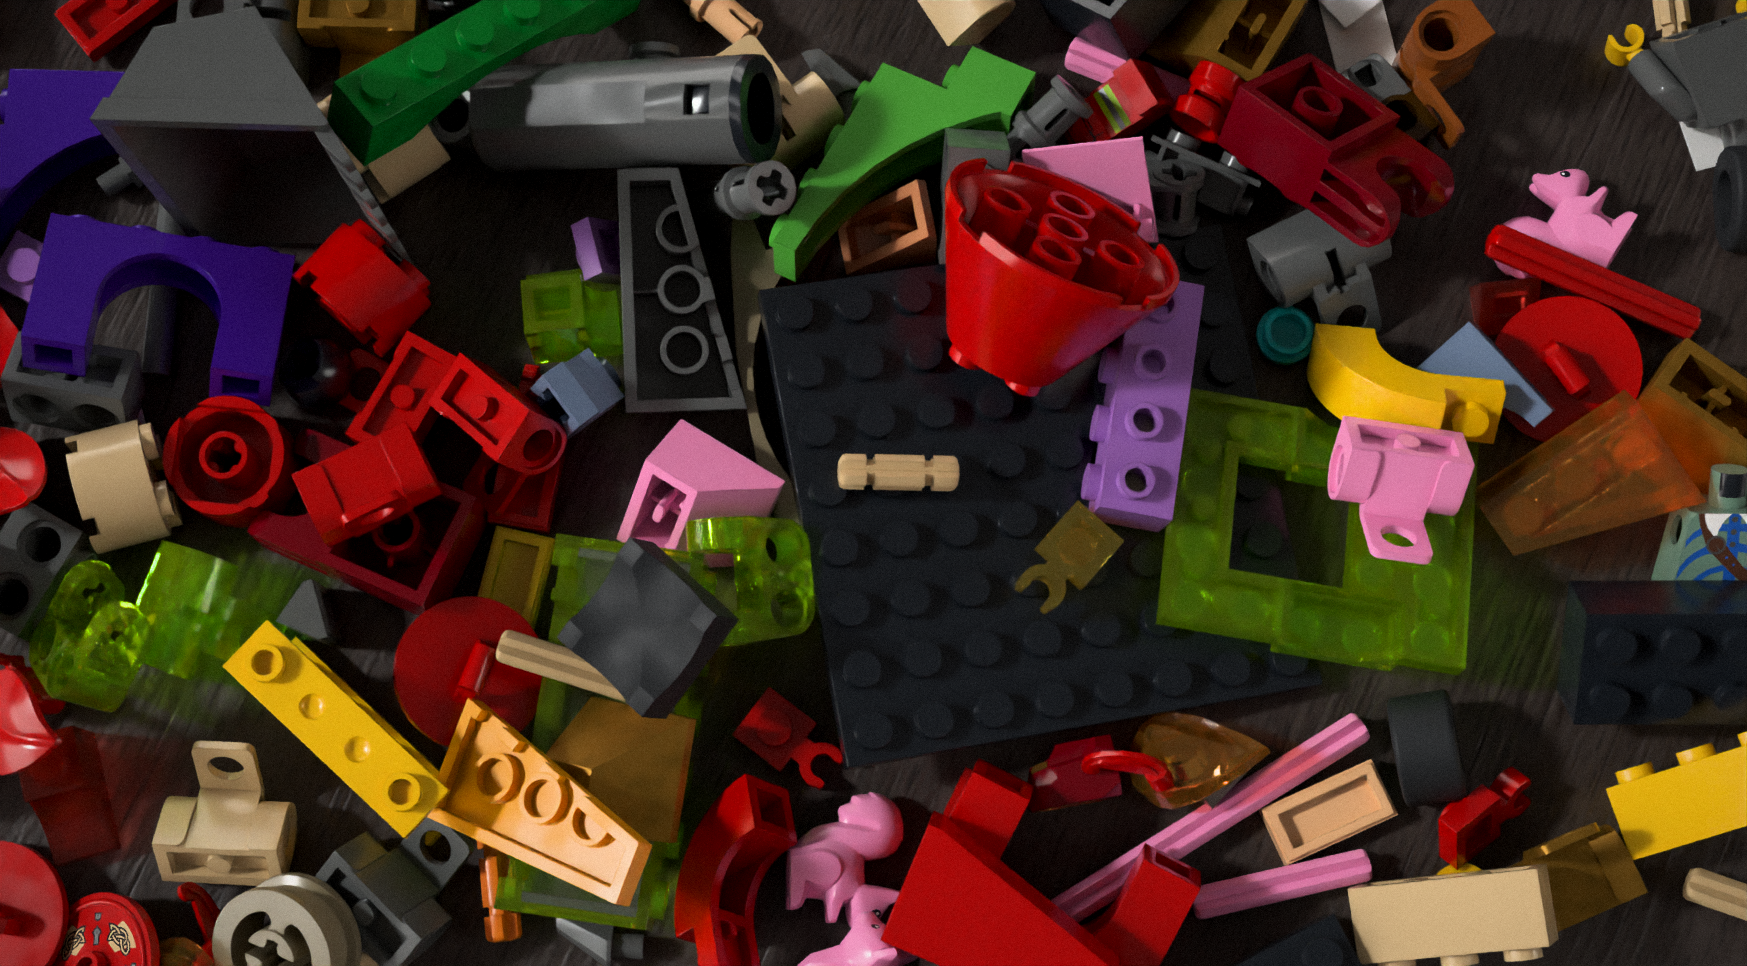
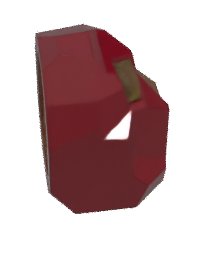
(1063, 784)

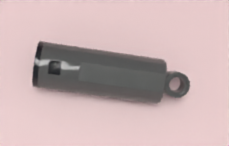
(619, 114)

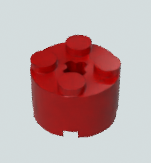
(364, 286)
(216, 435)

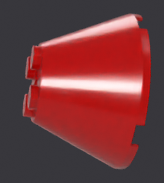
(1042, 273)

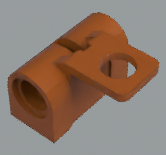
(1440, 54)

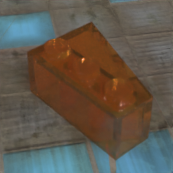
(1587, 480)

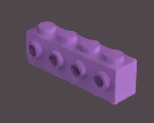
(1144, 415)

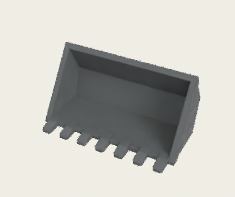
(235, 138)

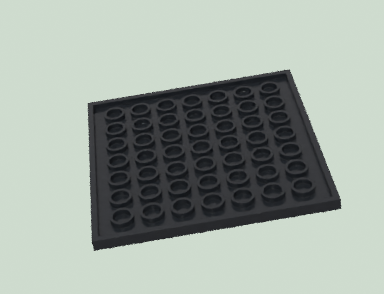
(919, 586)

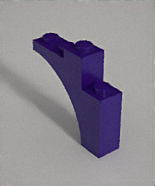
(47, 134)

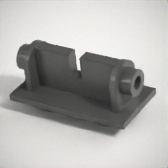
(1224, 177)

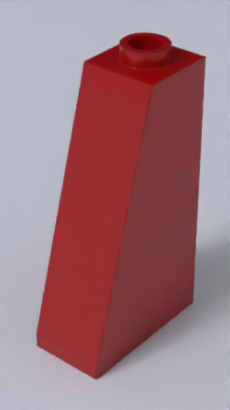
(977, 911)

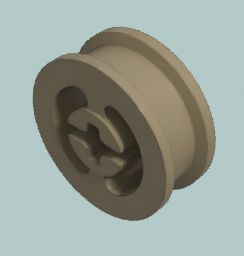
(306, 927)

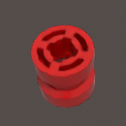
(1206, 102)

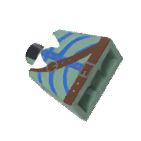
(1709, 537)

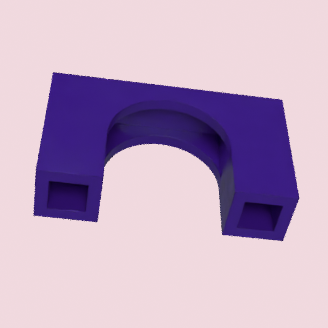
(95, 261)

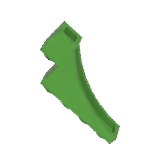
(891, 136)

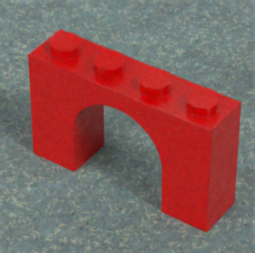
(1148, 906)

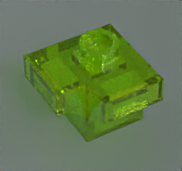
(568, 317)

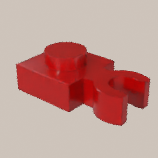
(781, 733)
(1476, 820)

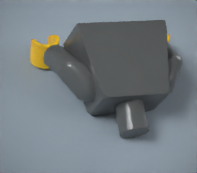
(1694, 73)

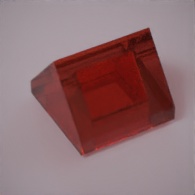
(1500, 300)

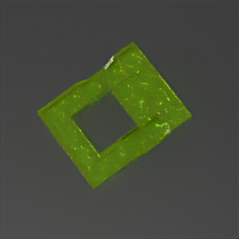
(1386, 608)

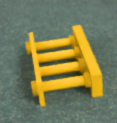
(340, 728)

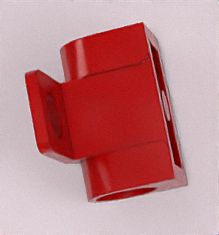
(402, 391)
(503, 422)
(367, 484)

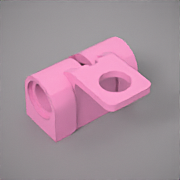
(1398, 478)

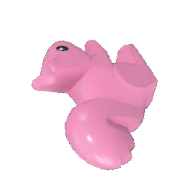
(1576, 221)
(833, 855)

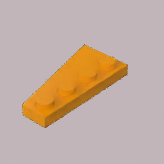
(534, 810)

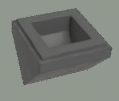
(312, 614)

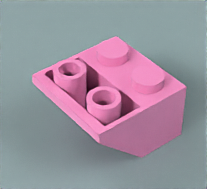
(692, 480)

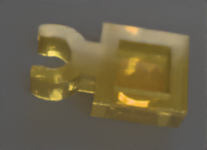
(1073, 551)

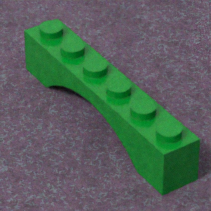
(410, 85)

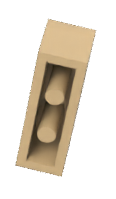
(1454, 917)

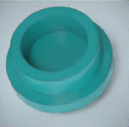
(1285, 335)

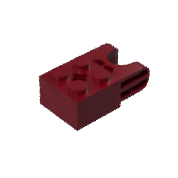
(1334, 150)
(405, 575)

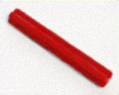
(1592, 281)

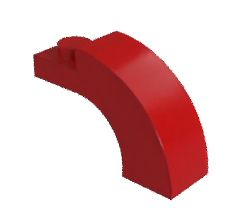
(725, 868)

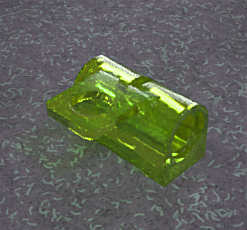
(191, 610)

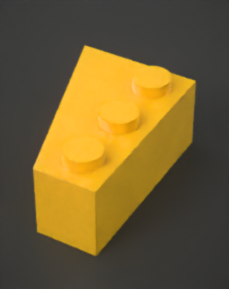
(1683, 802)

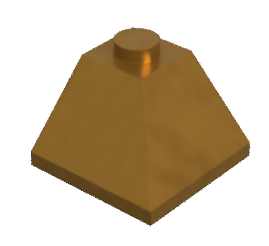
(630, 763)

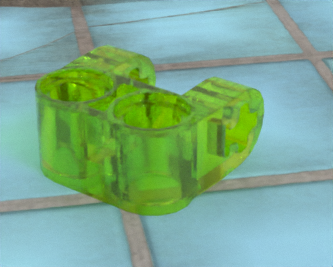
(759, 577)
(74, 641)

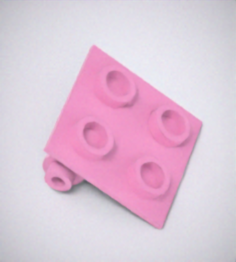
(1109, 168)

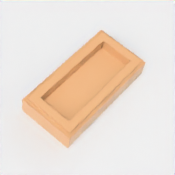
(1328, 812)

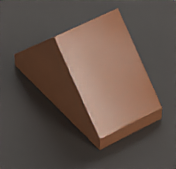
(890, 232)

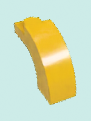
(1363, 381)

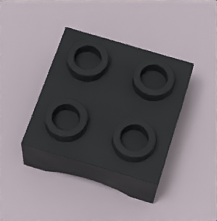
(649, 628)

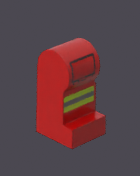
(1123, 105)

